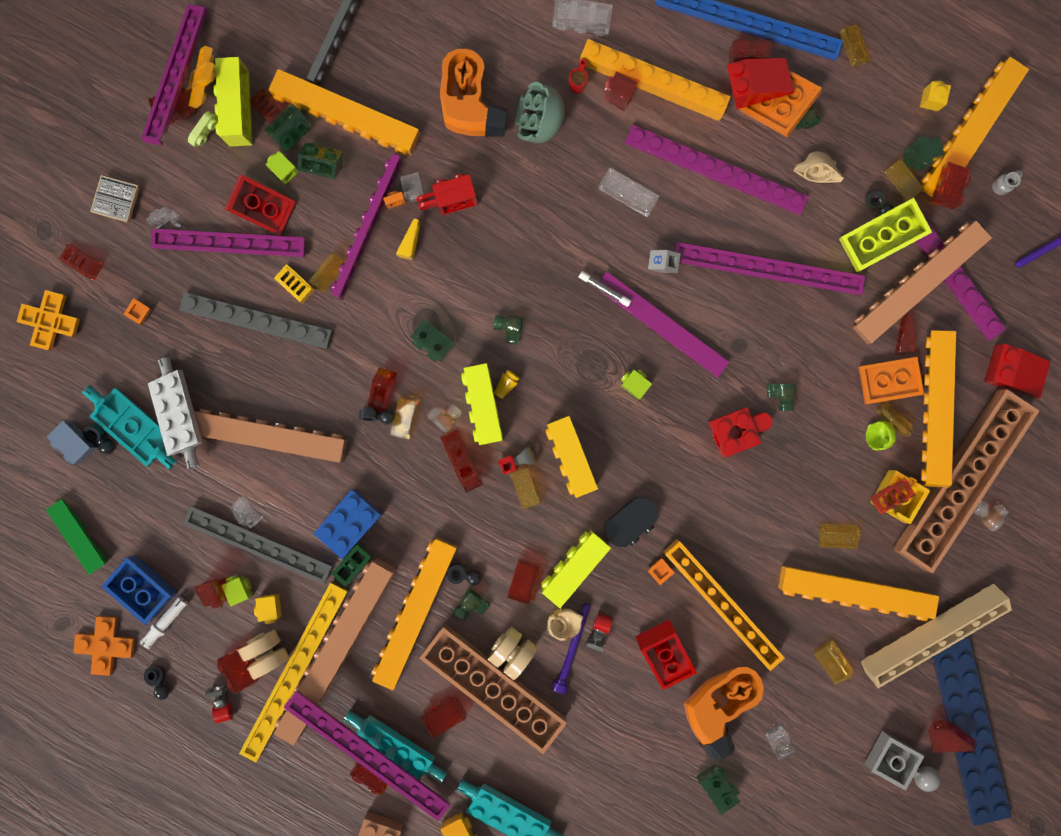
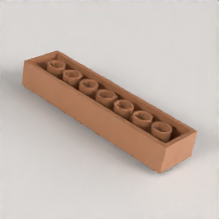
(493, 690)

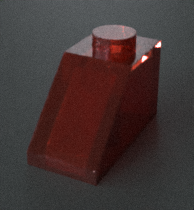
(382, 389)
(211, 593)
(950, 738)

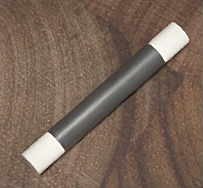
(604, 288)

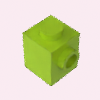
(635, 383)
(237, 589)

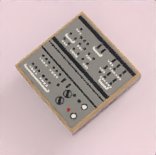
(115, 199)

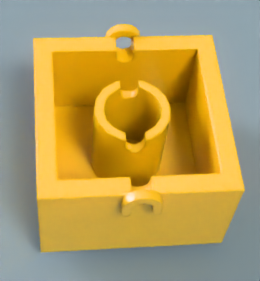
(907, 510)

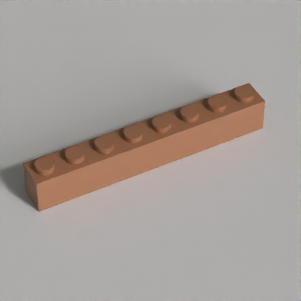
(921, 282)
(271, 437)

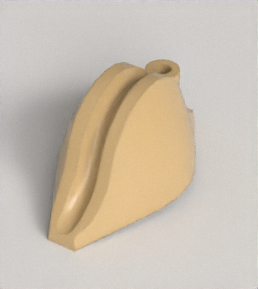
(819, 168)

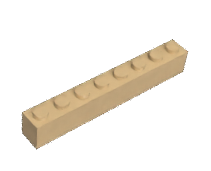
(936, 635)

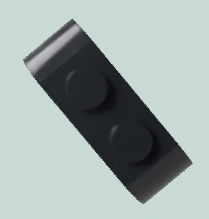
(630, 522)

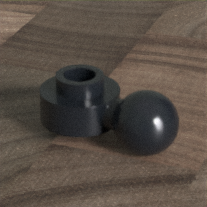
(879, 203)
(370, 415)
(96, 434)
(472, 577)
(161, 691)

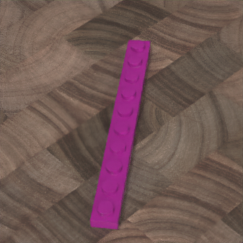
(716, 170)
(770, 269)
(366, 755)

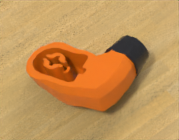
(462, 97)
(719, 702)

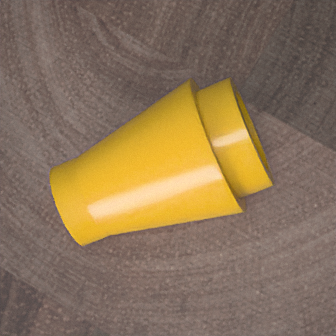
(506, 383)

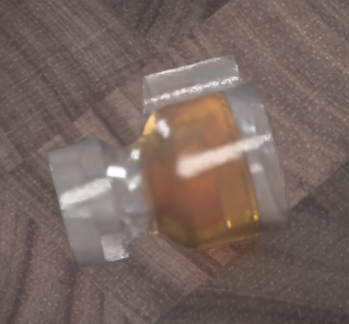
(445, 420)
(991, 518)

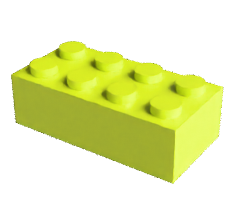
(233, 101)
(885, 235)
(483, 404)
(575, 568)

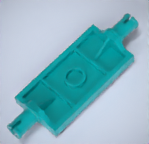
(129, 426)
(396, 747)
(504, 813)

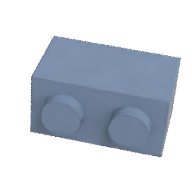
(71, 442)

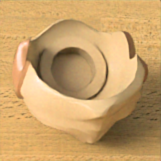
(564, 624)

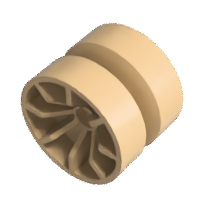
(261, 649)
(516, 656)

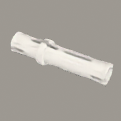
(162, 624)

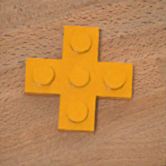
(201, 77)
(48, 320)

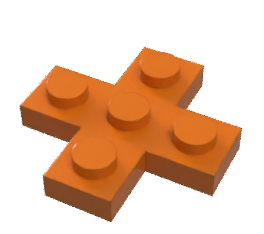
(104, 645)

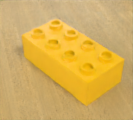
(572, 457)

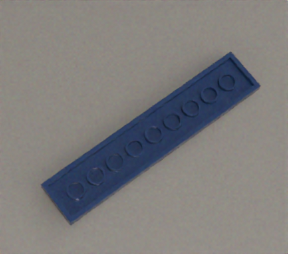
(967, 710)

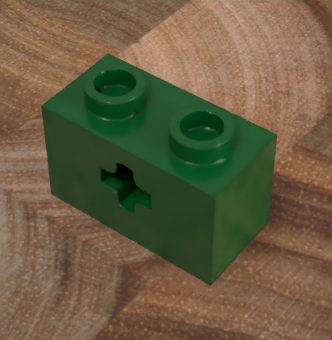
(353, 564)

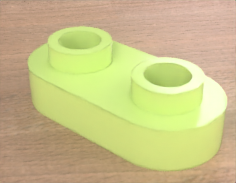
(200, 132)

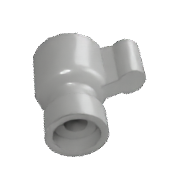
(1006, 182)

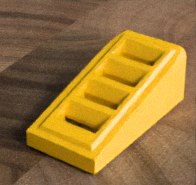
(408, 245)
(304, 294)

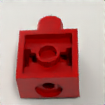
(450, 195)
(738, 431)

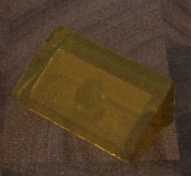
(854, 45)
(904, 180)
(327, 272)
(890, 415)
(403, 418)
(525, 488)
(839, 536)
(833, 662)

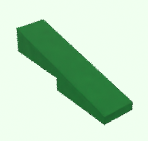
(77, 538)

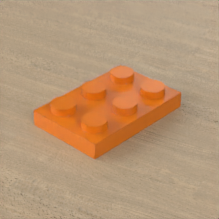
(891, 380)

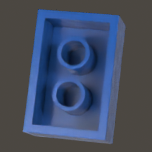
(348, 523)
(139, 589)

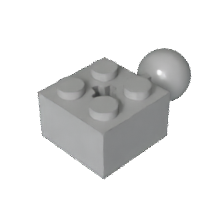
(903, 767)

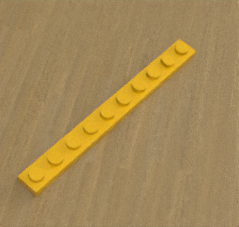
(293, 671)

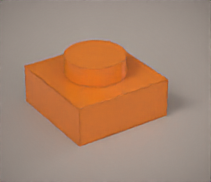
(394, 199)
(137, 311)
(660, 571)

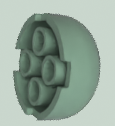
(548, 116)

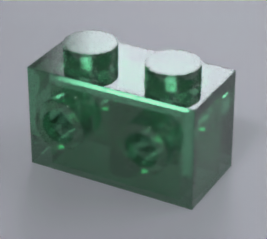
(288, 127)
(923, 153)
(320, 160)
(432, 341)
(718, 789)

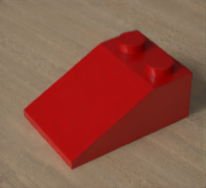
(759, 80)
(259, 205)
(1017, 370)
(665, 654)

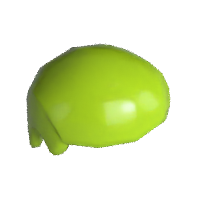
(880, 435)

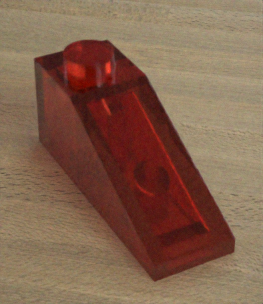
(461, 461)

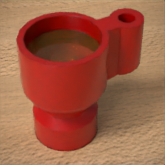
(578, 78)

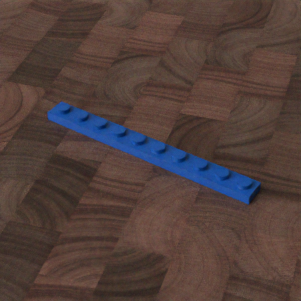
(757, 25)

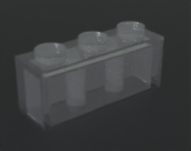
(582, 16)
(628, 192)

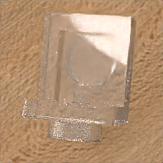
(412, 186)
(160, 217)
(245, 512)
(780, 742)

